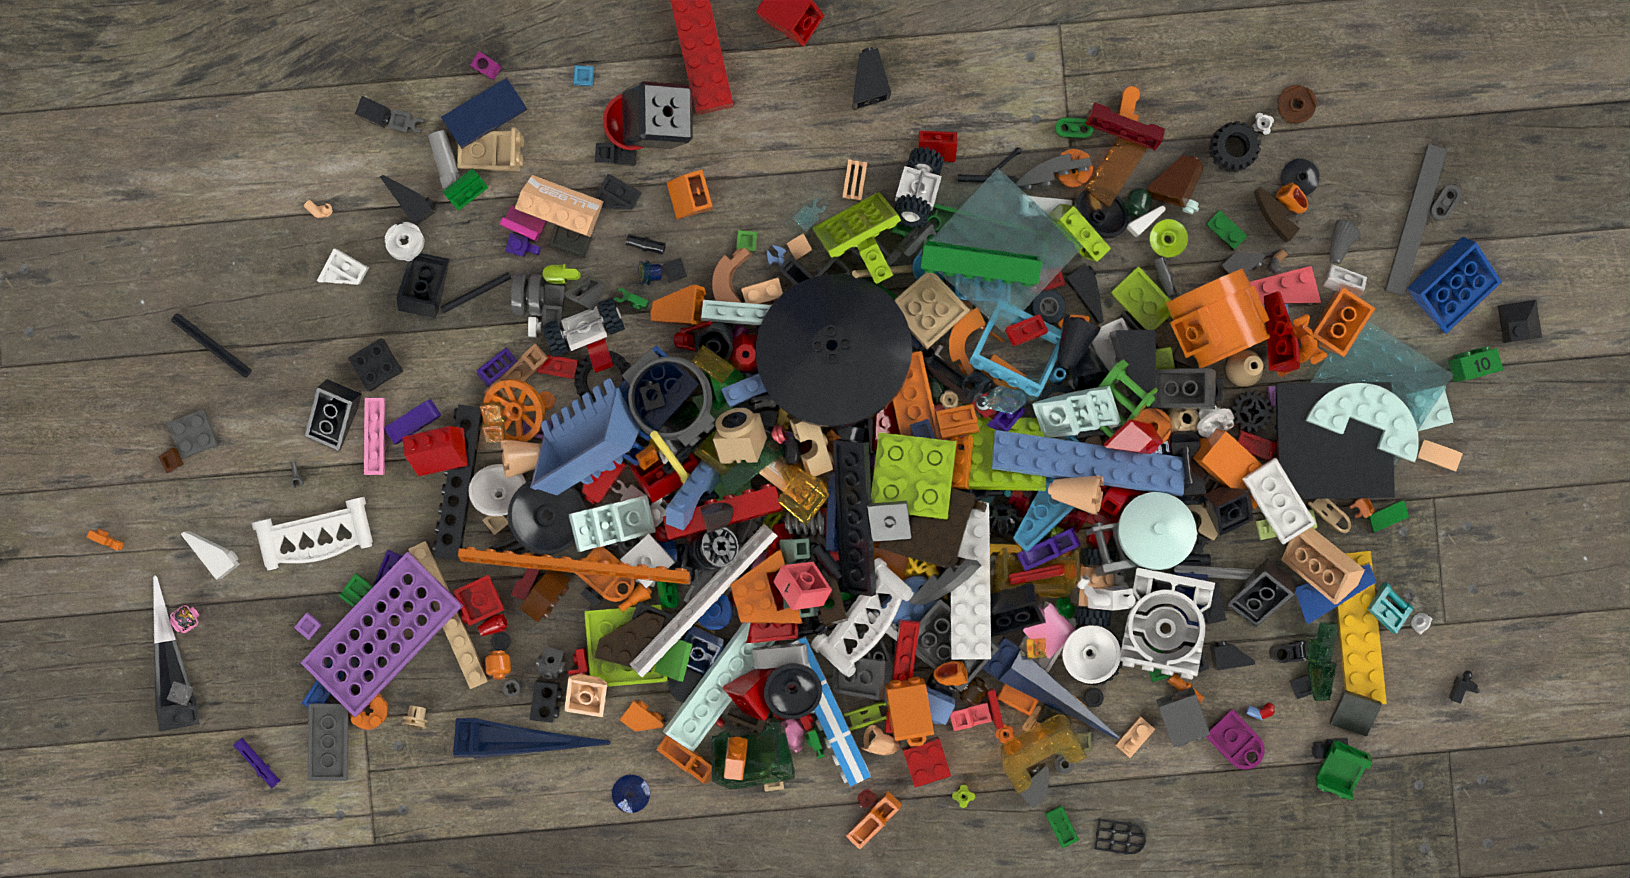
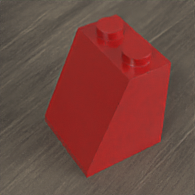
(792, 17)
(601, 486)

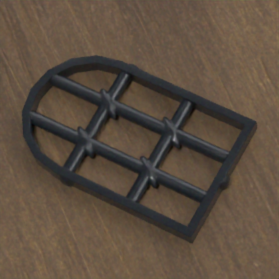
(1112, 841)

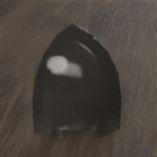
(716, 515)

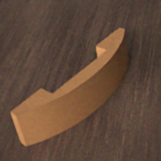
(522, 369)

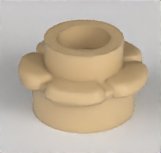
(944, 399)

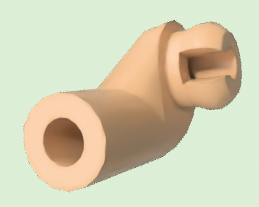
(318, 211)

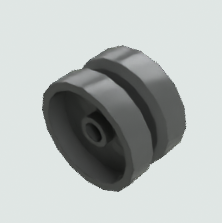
(527, 294)

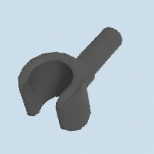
(296, 475)

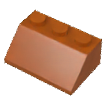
(1341, 322)

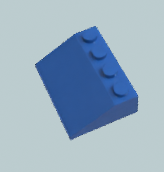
(1454, 284)
(675, 387)

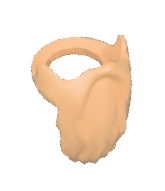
(881, 744)

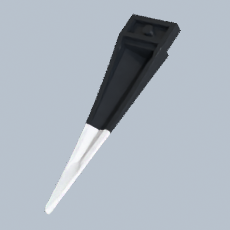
(168, 669)

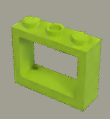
(1077, 226)

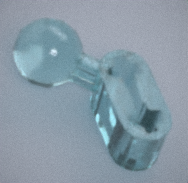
(1009, 399)

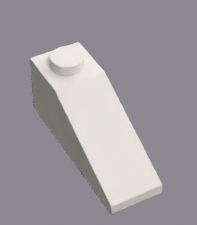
(215, 557)

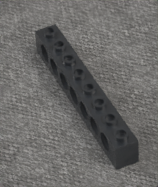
(440, 547)

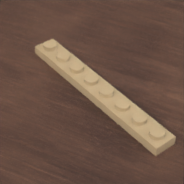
(454, 628)

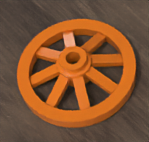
(510, 407)

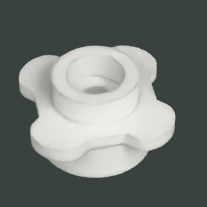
(1268, 120)

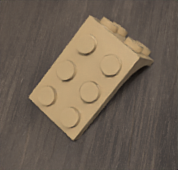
(493, 152)

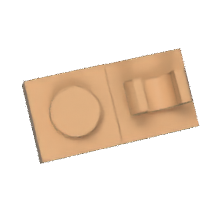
(1135, 736)

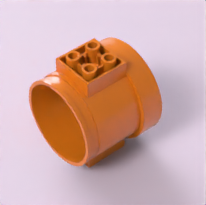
(1219, 318)

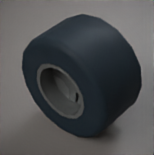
(1054, 306)

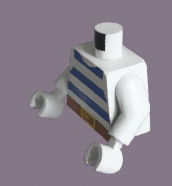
(1109, 597)

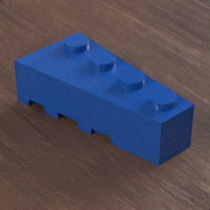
(1316, 604)

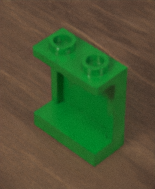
(1342, 769)

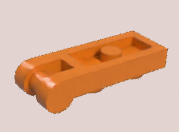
(962, 462)

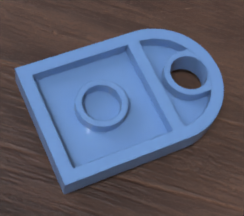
(906, 610)

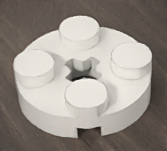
(409, 250)

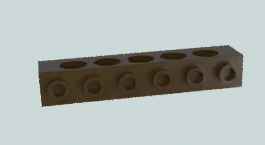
(837, 613)

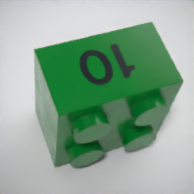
(1480, 363)

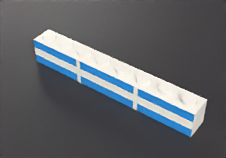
(835, 727)

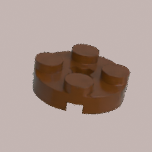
(1307, 106)

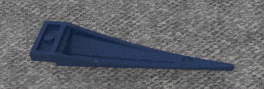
(1026, 675)
(484, 739)

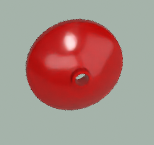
(613, 123)

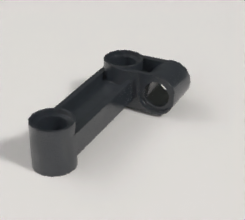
(965, 387)

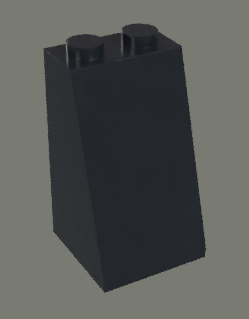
(1139, 351)

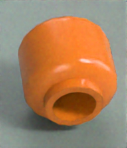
(498, 664)

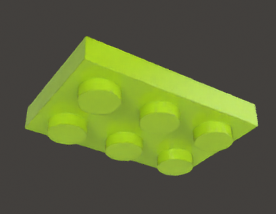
(1142, 299)

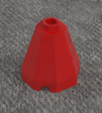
(742, 343)

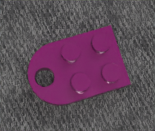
(1235, 740)

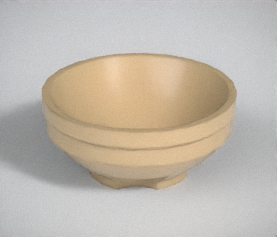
(1177, 424)

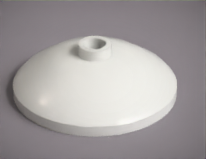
(489, 484)
(1104, 655)

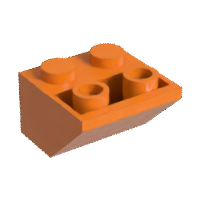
(690, 194)

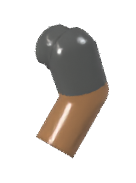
(1275, 260)

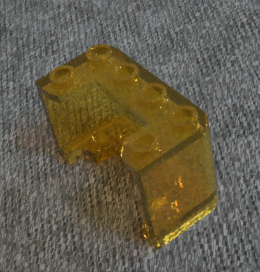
(1037, 744)

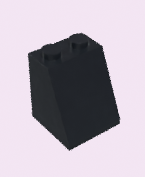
(871, 80)

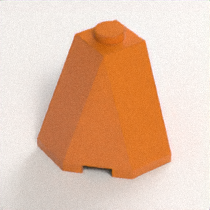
(680, 307)

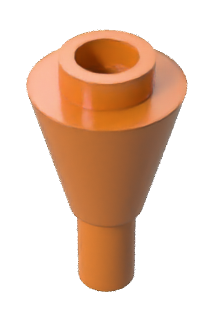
(640, 594)

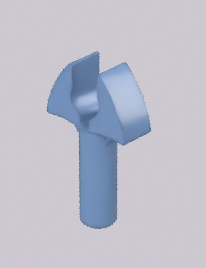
(780, 260)

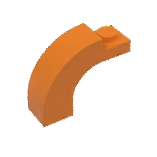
(959, 335)

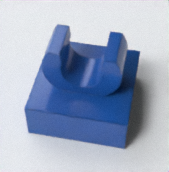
(670, 548)

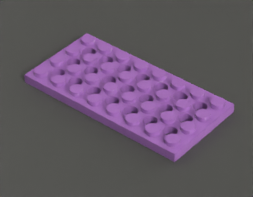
(368, 634)

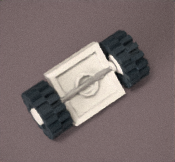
(918, 187)
(583, 327)

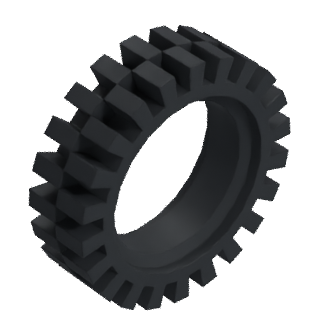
(586, 365)

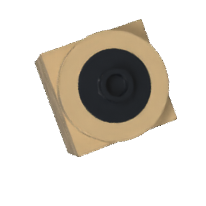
(739, 436)

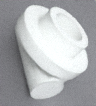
(1421, 622)

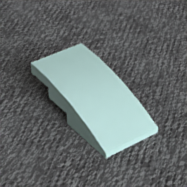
(1076, 412)
(612, 523)

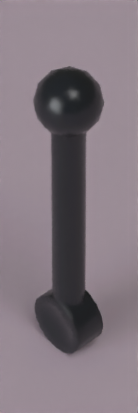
(1017, 151)

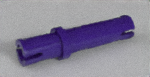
(257, 763)

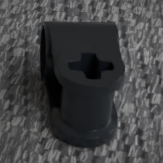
(1293, 652)

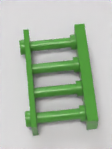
(1118, 373)

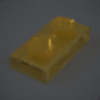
(712, 364)

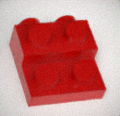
(478, 600)

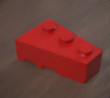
(658, 483)

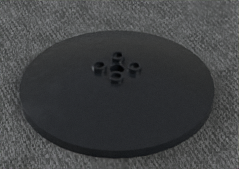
(841, 383)

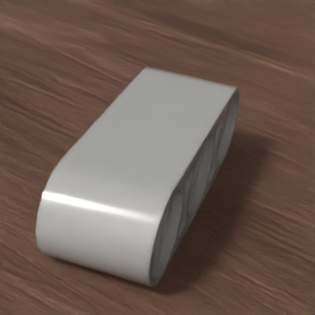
(779, 655)

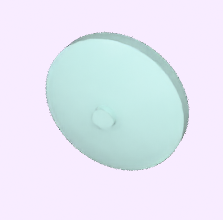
(1156, 531)

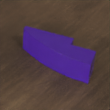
(1049, 548)

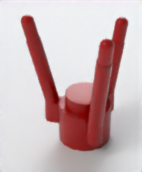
(684, 339)

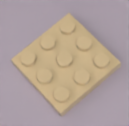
(930, 309)

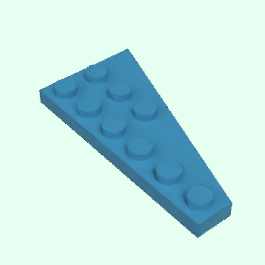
(1041, 516)

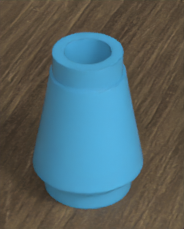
(1053, 377)

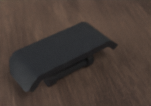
(1185, 445)

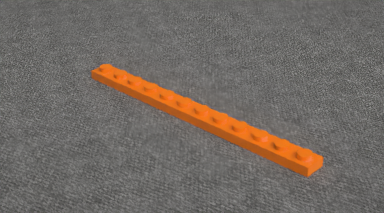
(566, 564)

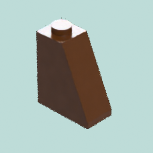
(1177, 182)

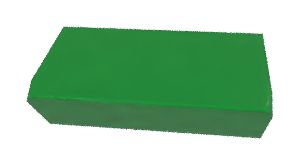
(1388, 515)

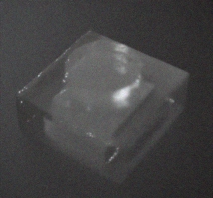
(180, 693)

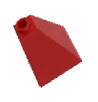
(748, 693)

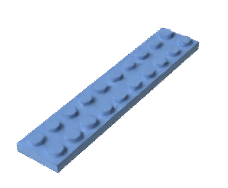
(1075, 459)

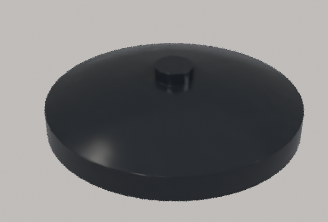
(542, 519)

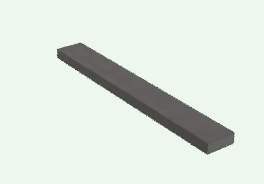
(1415, 220)

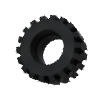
(1250, 142)

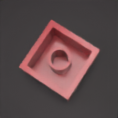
(802, 585)

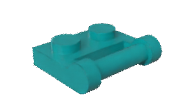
(1386, 612)

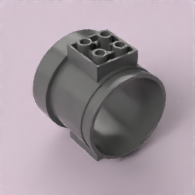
(705, 420)

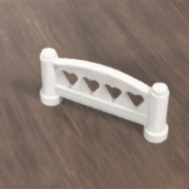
(272, 537)
(834, 648)

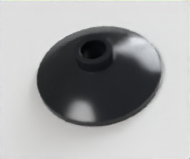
(1291, 173)

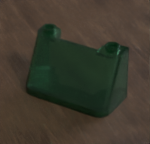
(766, 758)

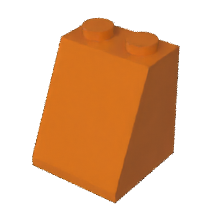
(909, 708)

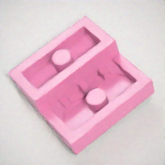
(1054, 630)

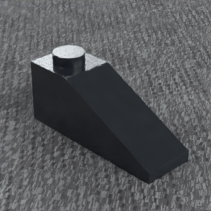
(414, 204)
(1086, 289)

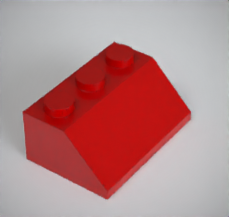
(436, 450)

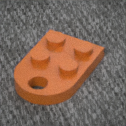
(607, 585)

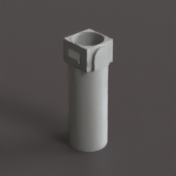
(444, 158)

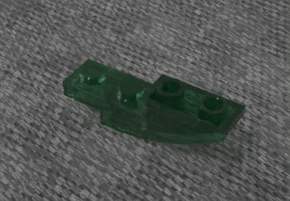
(1320, 666)

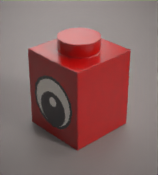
(980, 405)

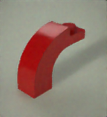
(1118, 497)

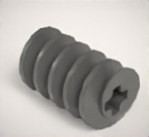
(816, 523)

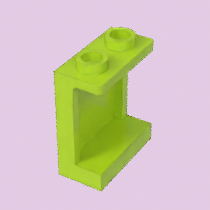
(874, 260)

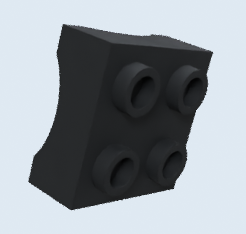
(375, 364)
(768, 418)

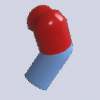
(1262, 713)

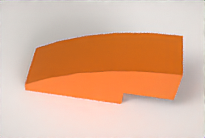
(686, 759)
(874, 820)

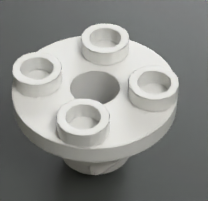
(1213, 419)

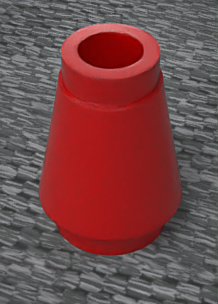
(495, 624)

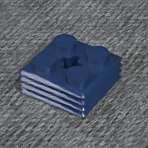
(709, 645)

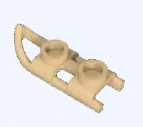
(1332, 516)

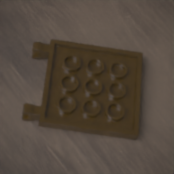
(937, 539)

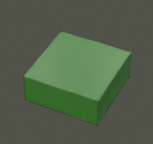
(747, 239)

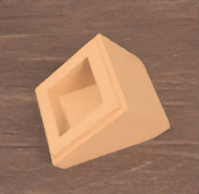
(799, 247)

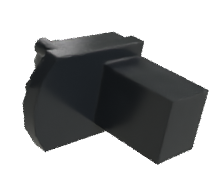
(1461, 685)

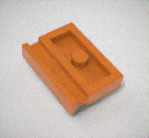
(957, 421)

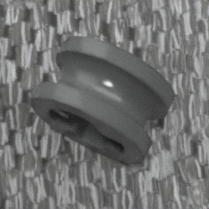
(517, 686)

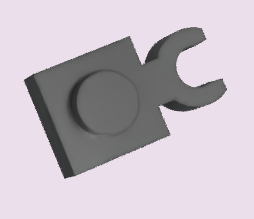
(402, 121)

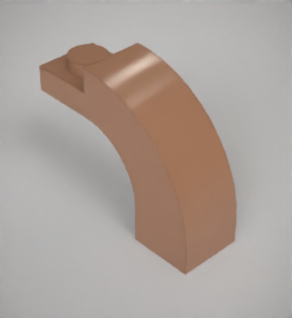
(723, 276)

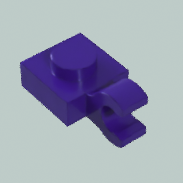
(520, 245)

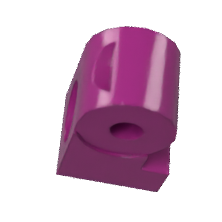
(485, 66)

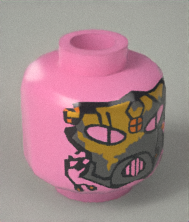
(184, 619)

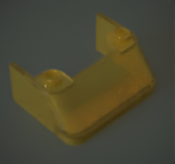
(1050, 587)

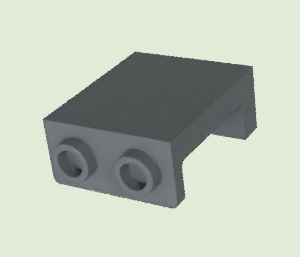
(1183, 717)

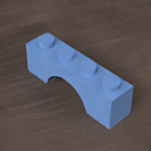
(682, 506)

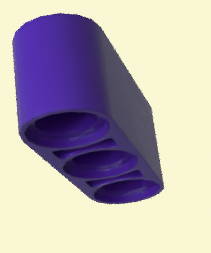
(412, 421)

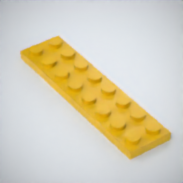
(1361, 641)

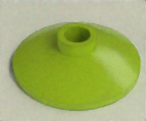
(1175, 231)

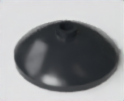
(1106, 221)
(795, 701)

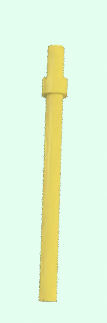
(670, 456)

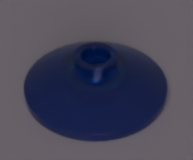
(633, 784)

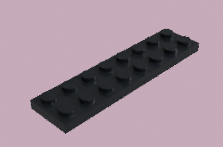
(853, 522)

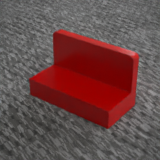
(942, 142)

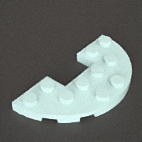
(1371, 406)

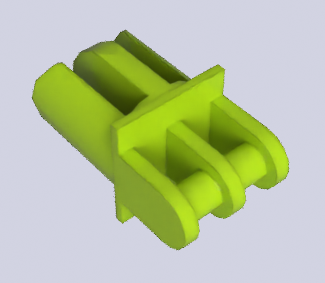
(560, 274)

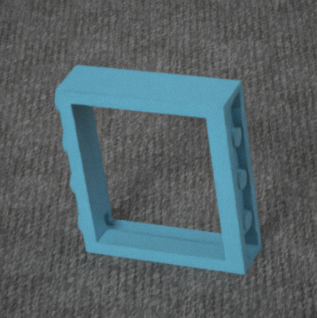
(1012, 378)

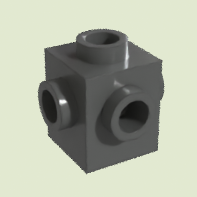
(550, 663)

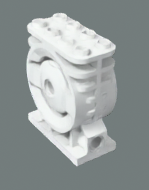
(1187, 659)

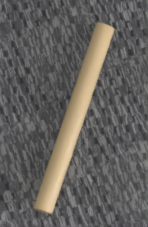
(895, 270)

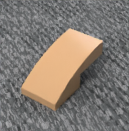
(1440, 455)

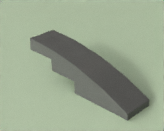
(941, 585)

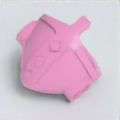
(795, 733)

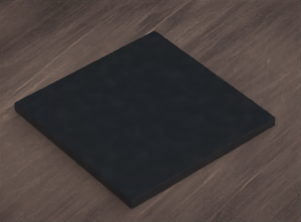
(1325, 462)

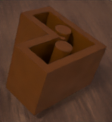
(545, 595)

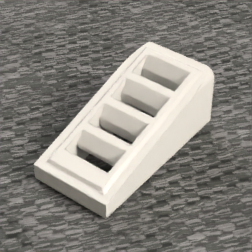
(1139, 225)

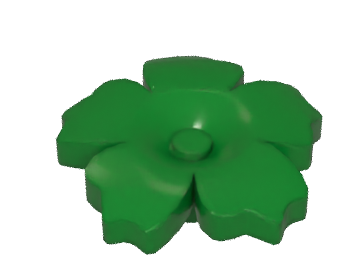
(1065, 608)

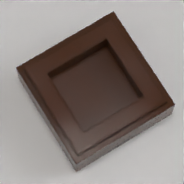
(171, 460)

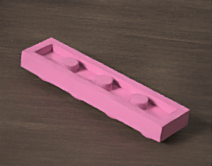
(374, 436)

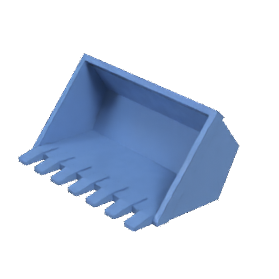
(585, 441)

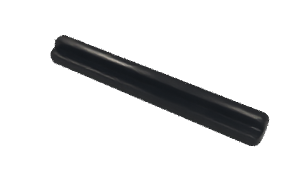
(685, 451)

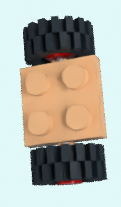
(1093, 616)

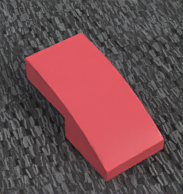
(971, 716)

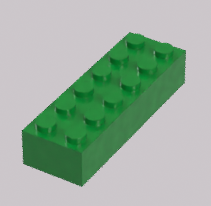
(980, 262)

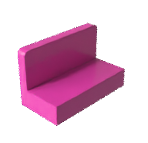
(523, 224)

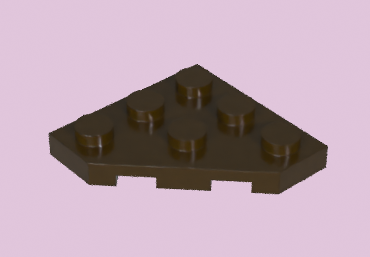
(629, 639)

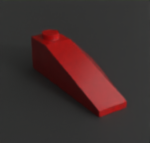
(1282, 344)

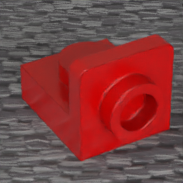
(581, 660)

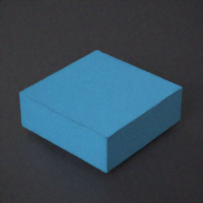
(583, 75)

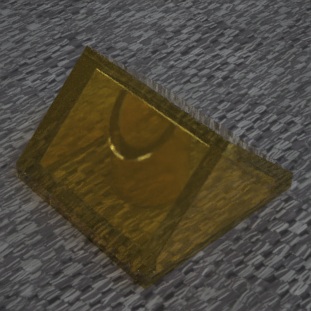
(804, 496)

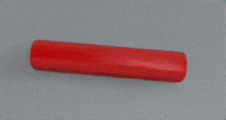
(1036, 574)

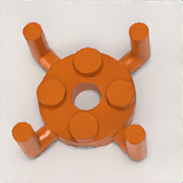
(1309, 344)

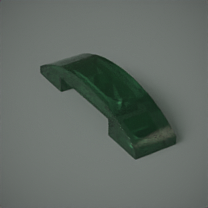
(743, 471)

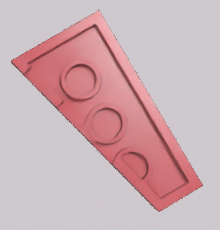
(1295, 286)

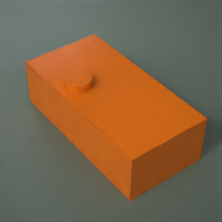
(1227, 461)

